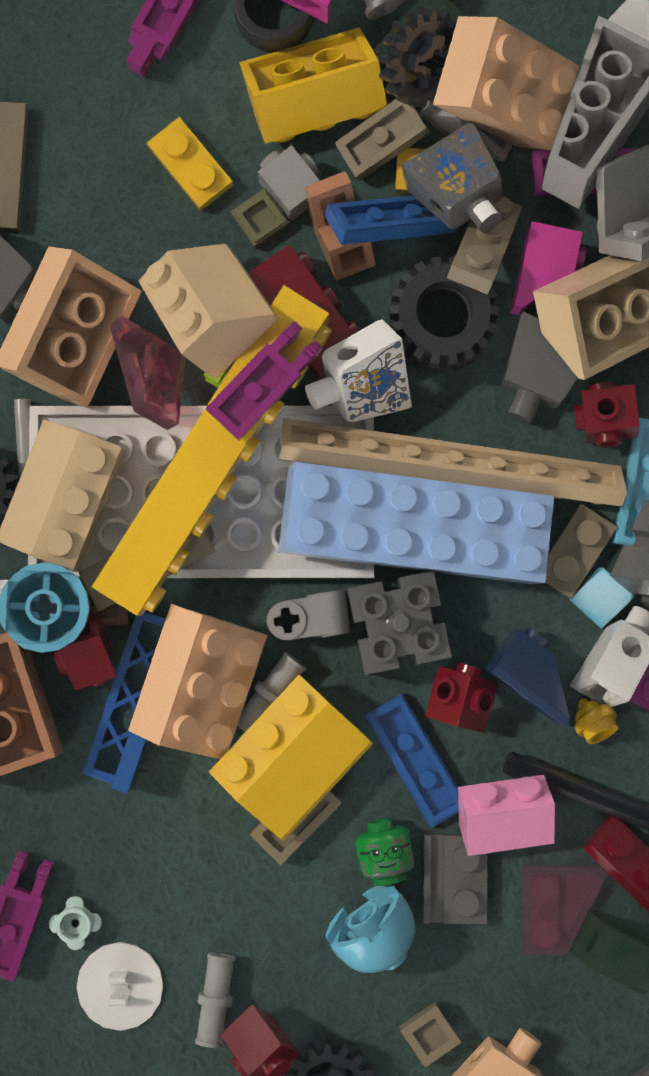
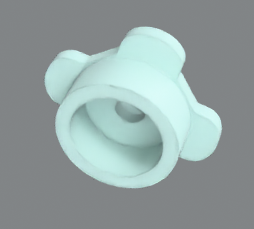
(72, 935)

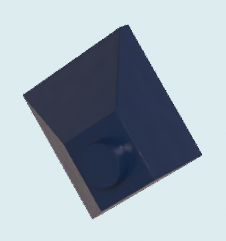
(530, 673)

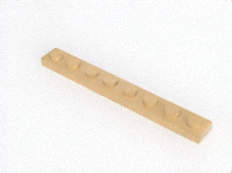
(451, 462)

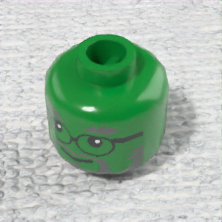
(385, 852)

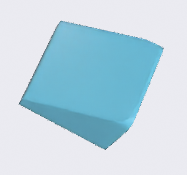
(601, 597)

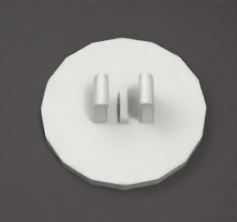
(120, 986)

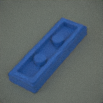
(382, 220)
(415, 759)

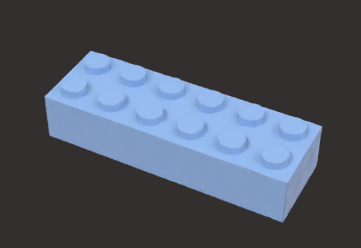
(415, 523)

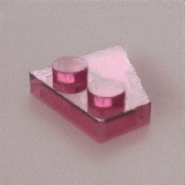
(151, 372)
(555, 905)

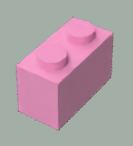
(506, 815)

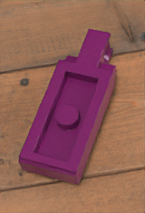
(157, 31)

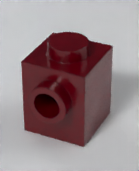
(88, 658)
(259, 1044)

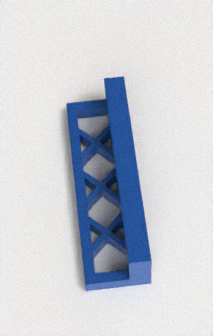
(135, 745)

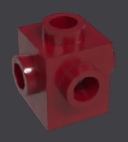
(621, 412)
(462, 697)

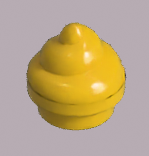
(595, 721)

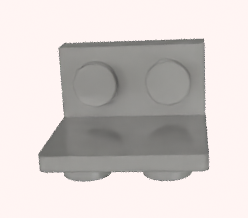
(624, 206)

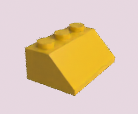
(314, 85)
(290, 758)

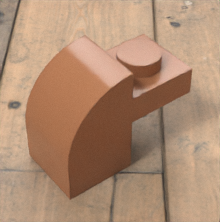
(342, 259)

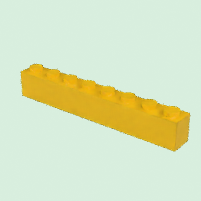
(198, 476)

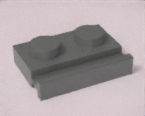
(453, 881)

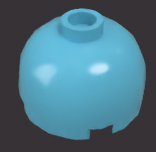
(44, 607)
(374, 934)

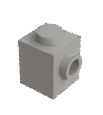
(285, 179)

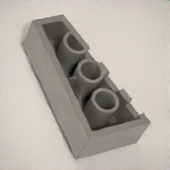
(601, 111)

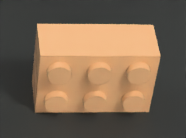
(505, 82)
(64, 326)
(197, 683)

